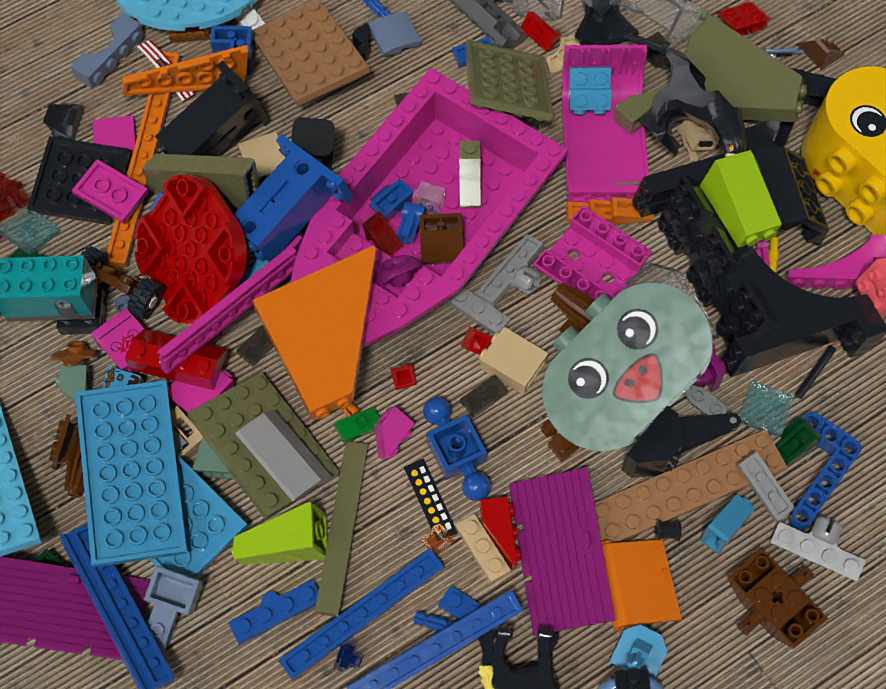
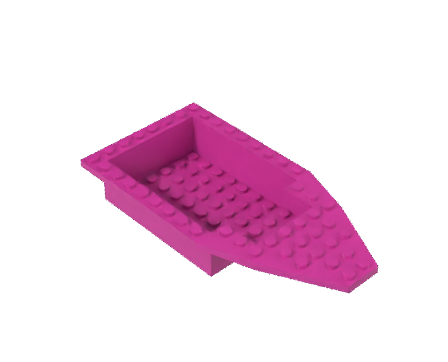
(423, 145)

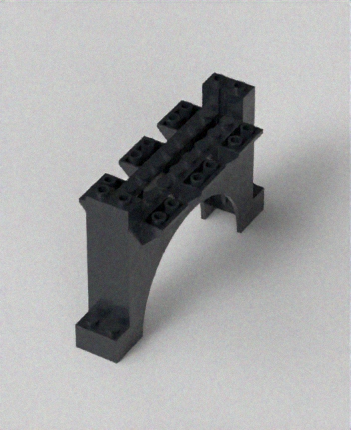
(760, 311)

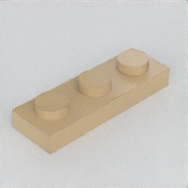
(482, 548)

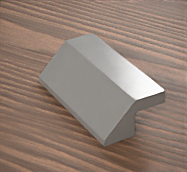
(283, 455)

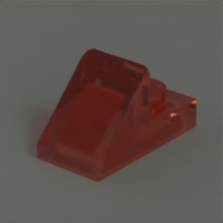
(380, 232)

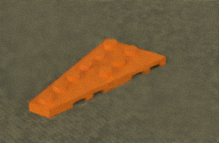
(187, 75)

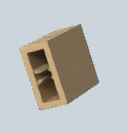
(513, 360)

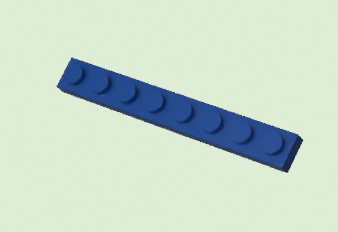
(361, 614)
(441, 644)

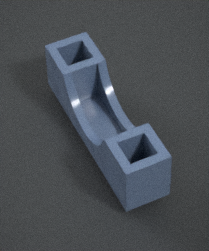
(94, 67)

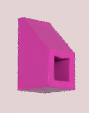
(390, 431)

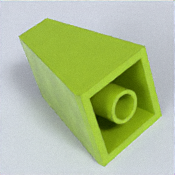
(741, 199)

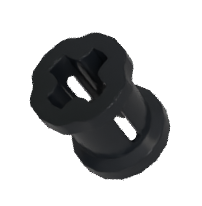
(668, 530)

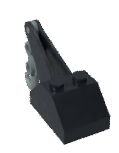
(672, 436)

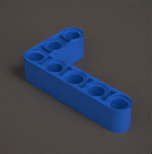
(829, 473)

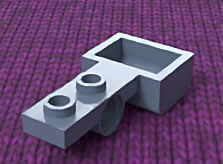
(170, 594)

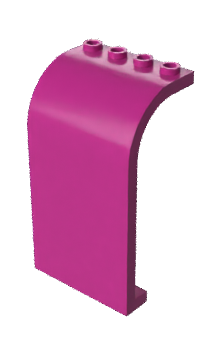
(596, 144)

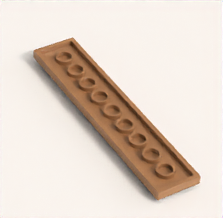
(683, 489)

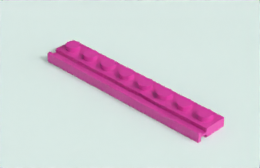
(226, 310)

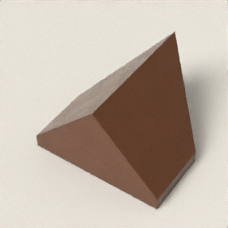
(821, 52)

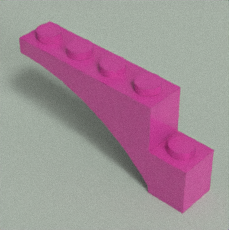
(841, 273)

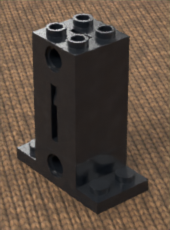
(213, 118)

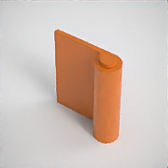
(640, 583)

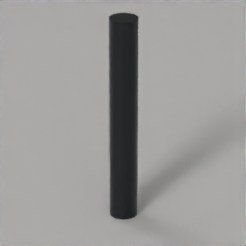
(814, 373)

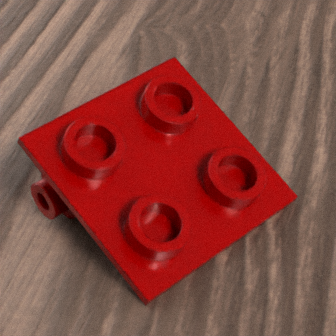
(744, 18)

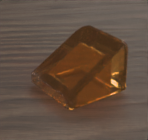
(438, 539)

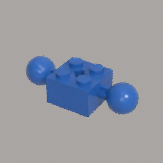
(456, 461)

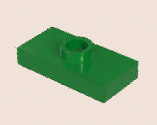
(357, 425)

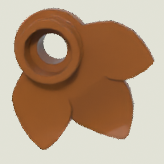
(74, 354)

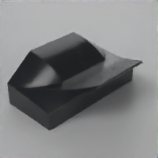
(63, 119)

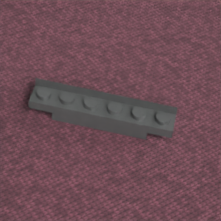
(493, 22)

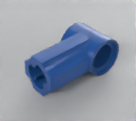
(410, 222)

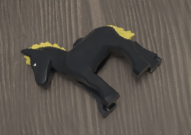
(498, 675)

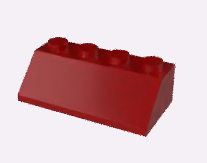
(198, 369)

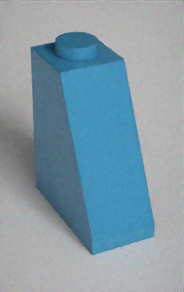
(727, 523)

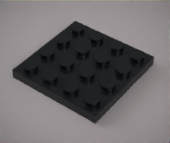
(62, 168)

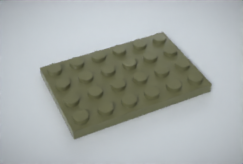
(507, 80)
(232, 410)

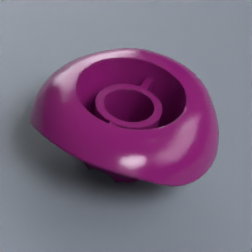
(397, 270)

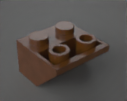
(440, 237)

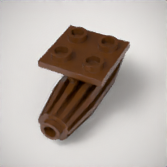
(573, 305)
(68, 451)

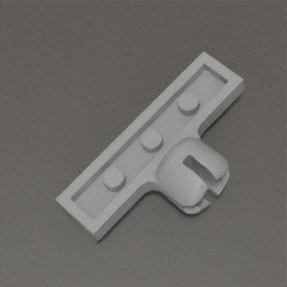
(513, 272)
(819, 547)

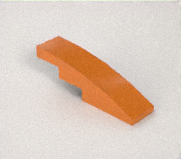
(614, 211)

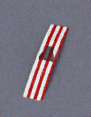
(158, 58)

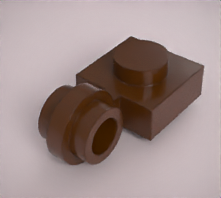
(559, 445)

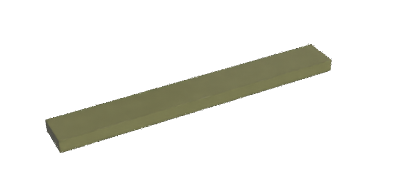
(341, 529)

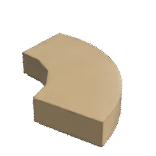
(555, 61)

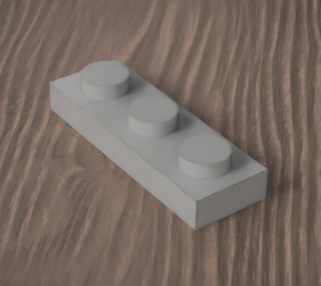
(478, 311)
(765, 486)

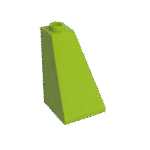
(286, 538)

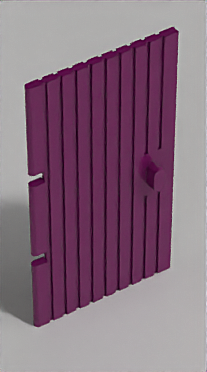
(561, 551)
(55, 608)

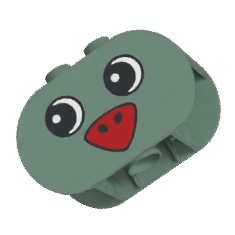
(625, 365)

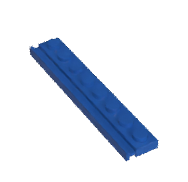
(119, 614)

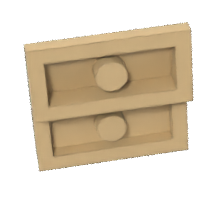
(264, 152)

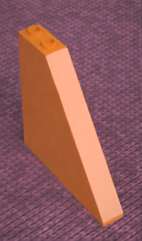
(321, 330)

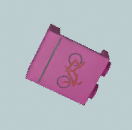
(116, 337)

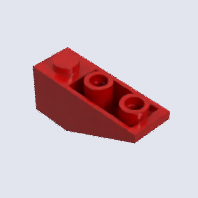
(496, 521)

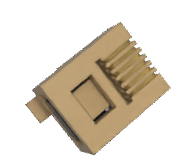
(697, 138)

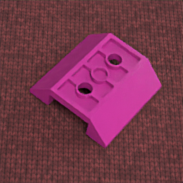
(601, 252)

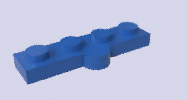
(274, 611)

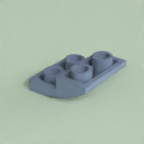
(394, 33)

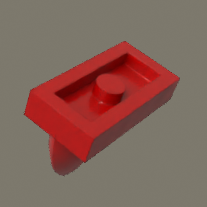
(540, 31)

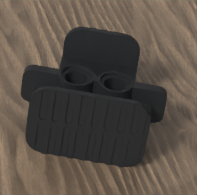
(315, 138)

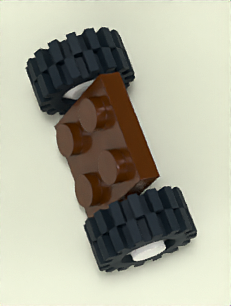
(143, 293)

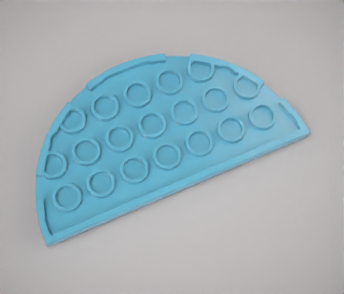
(178, 14)

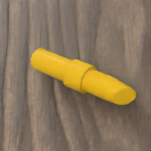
(773, 253)

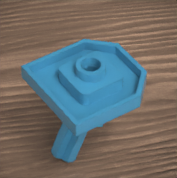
(640, 649)

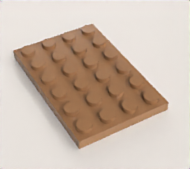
(309, 52)

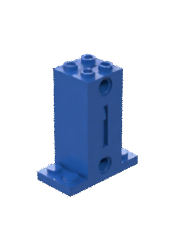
(287, 201)

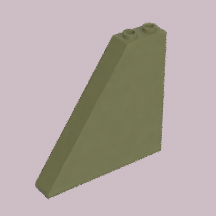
(746, 74)
(232, 176)

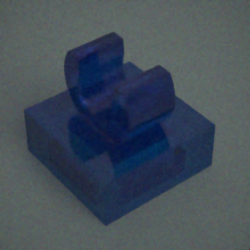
(346, 658)

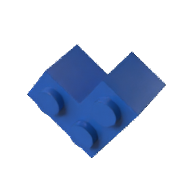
(231, 37)

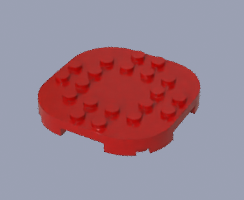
(191, 247)

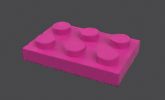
(110, 191)

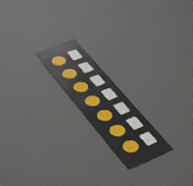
(429, 496)

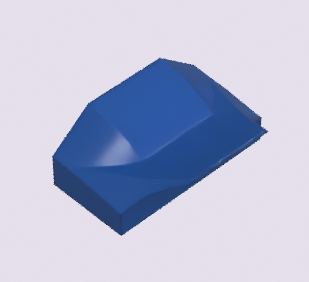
(391, 199)

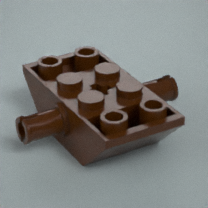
(788, 619)

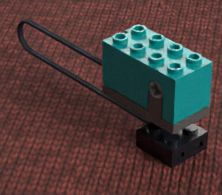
(52, 290)

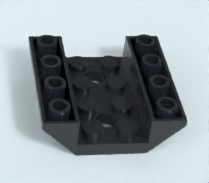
(792, 192)

